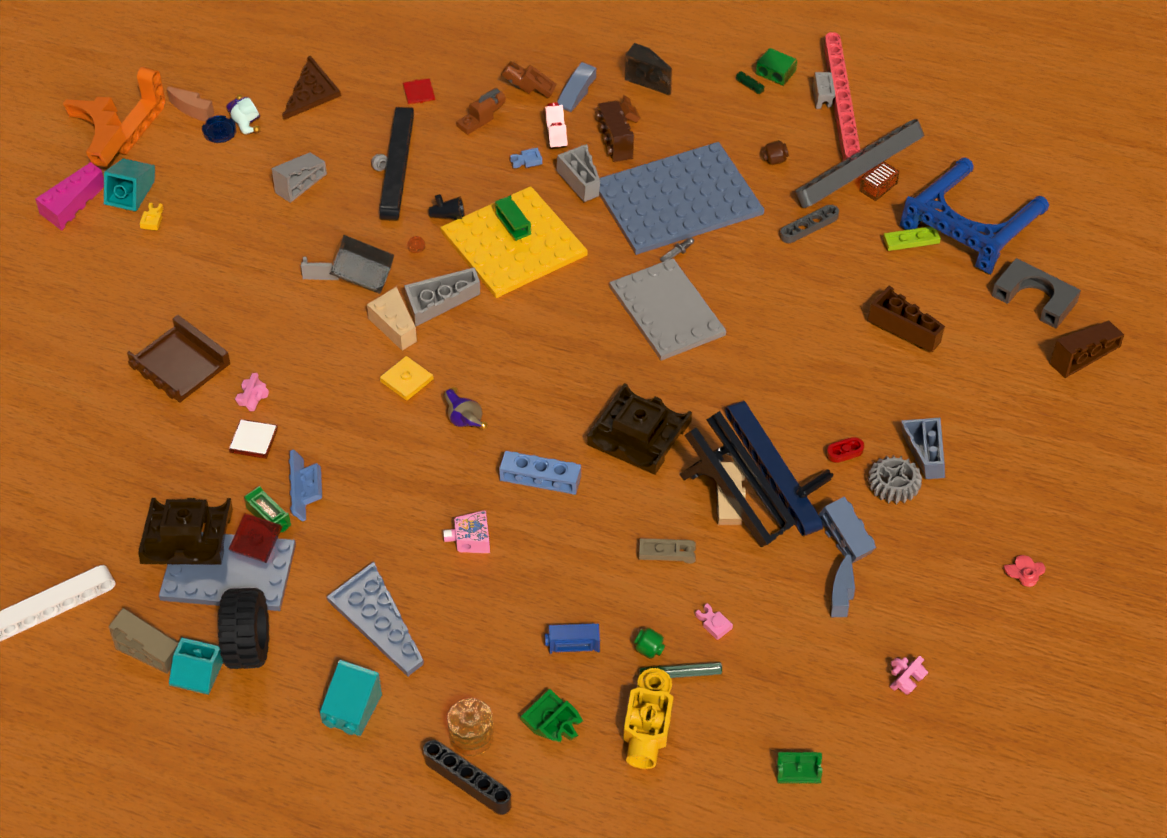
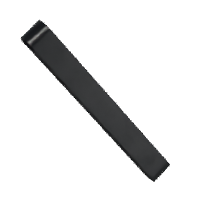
(396, 163)

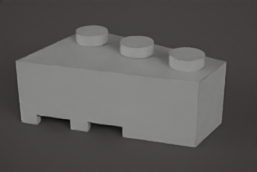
(579, 172)
(297, 175)

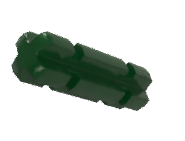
(750, 82)

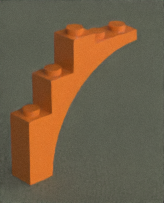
(108, 132)

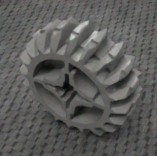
(895, 479)

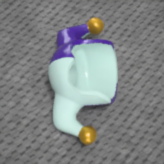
(244, 112)

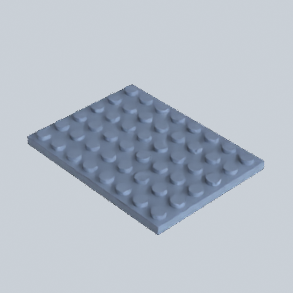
(678, 198)

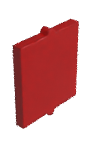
(418, 91)

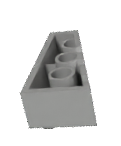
(440, 294)

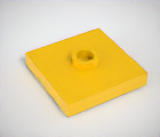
(406, 378)

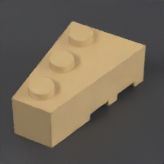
(393, 318)
(725, 511)

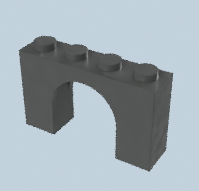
(1022, 275)

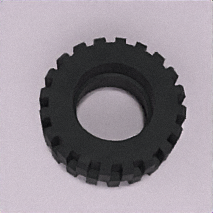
(243, 628)

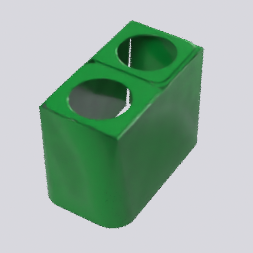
(775, 66)

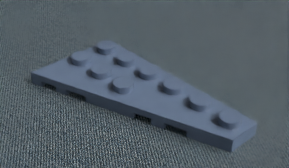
(373, 612)

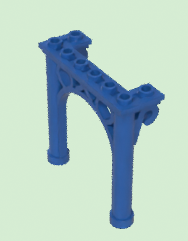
(962, 229)

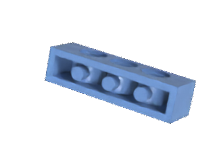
(540, 472)

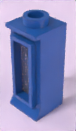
(573, 638)

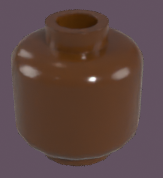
(776, 152)

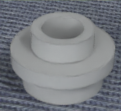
(376, 162)

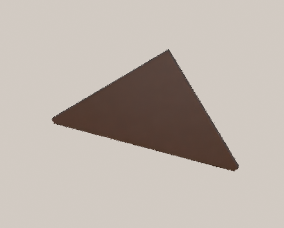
(310, 90)

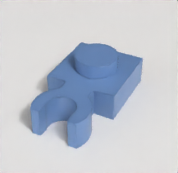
(528, 157)

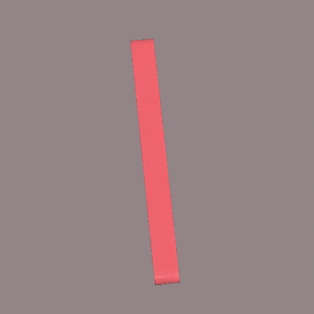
(842, 102)

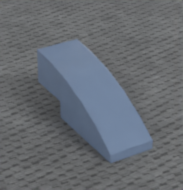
(577, 86)
(843, 589)

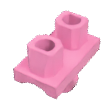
(253, 392)
(903, 681)

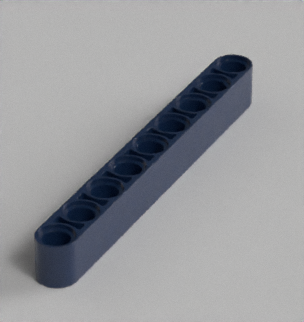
(773, 467)

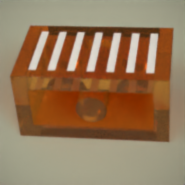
(879, 181)

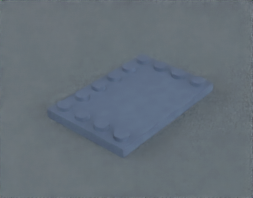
(208, 582)

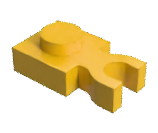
(152, 219)

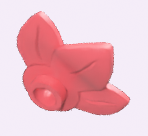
(1025, 570)

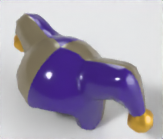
(463, 410)

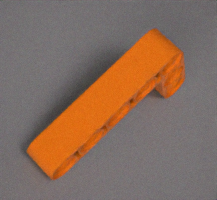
(147, 108)

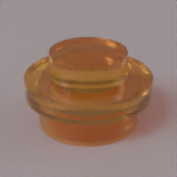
(416, 244)

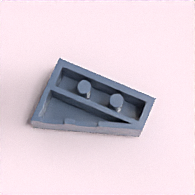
(926, 445)
(847, 530)

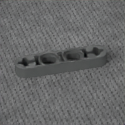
(831, 213)

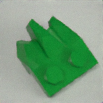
(552, 718)

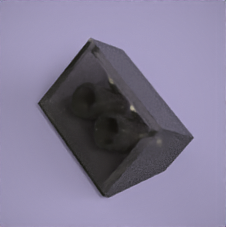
(361, 264)

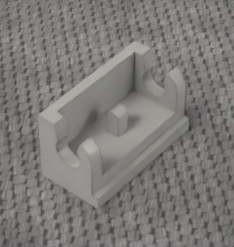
(823, 88)
(316, 271)

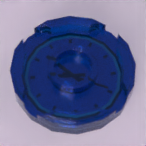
(219, 129)

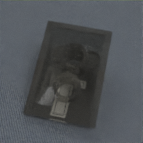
(647, 69)

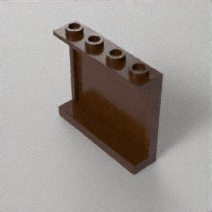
(180, 360)

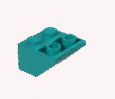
(195, 666)

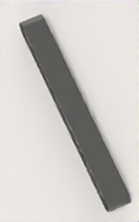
(859, 163)

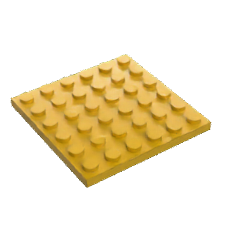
(510, 263)

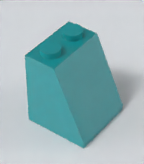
(128, 183)
(351, 698)

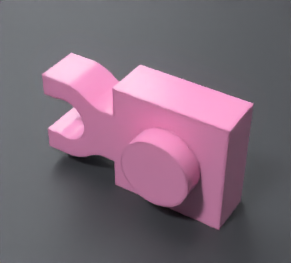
(716, 623)

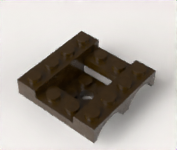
(626, 436)
(175, 530)

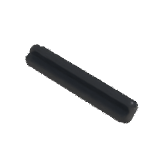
(815, 483)

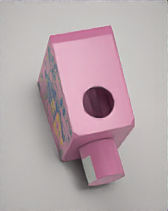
(470, 533)

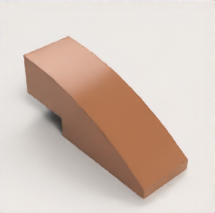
(190, 103)

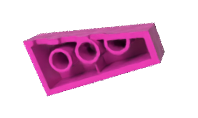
(70, 195)

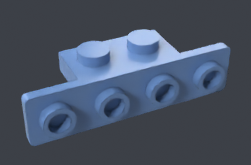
(305, 484)

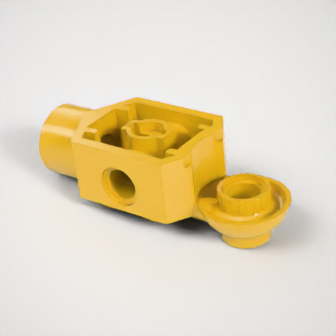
(648, 718)

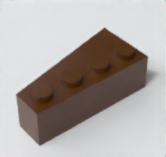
(616, 131)
(905, 320)
(1085, 347)

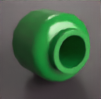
(649, 643)

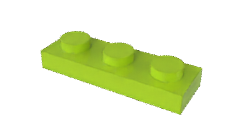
(911, 238)

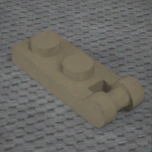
(667, 550)

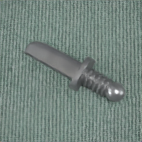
(678, 248)

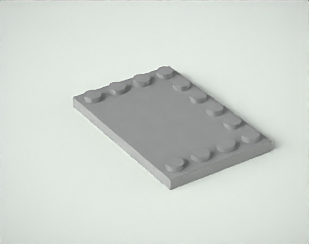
(667, 309)

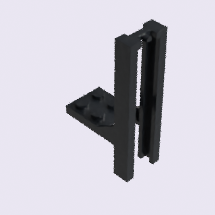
(710, 465)

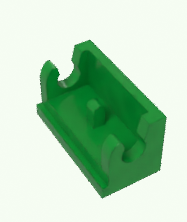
(799, 767)

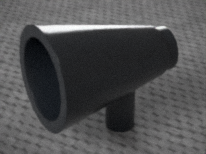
(447, 210)

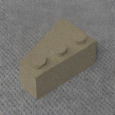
(142, 641)

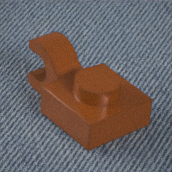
(628, 110)

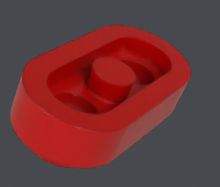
(844, 449)

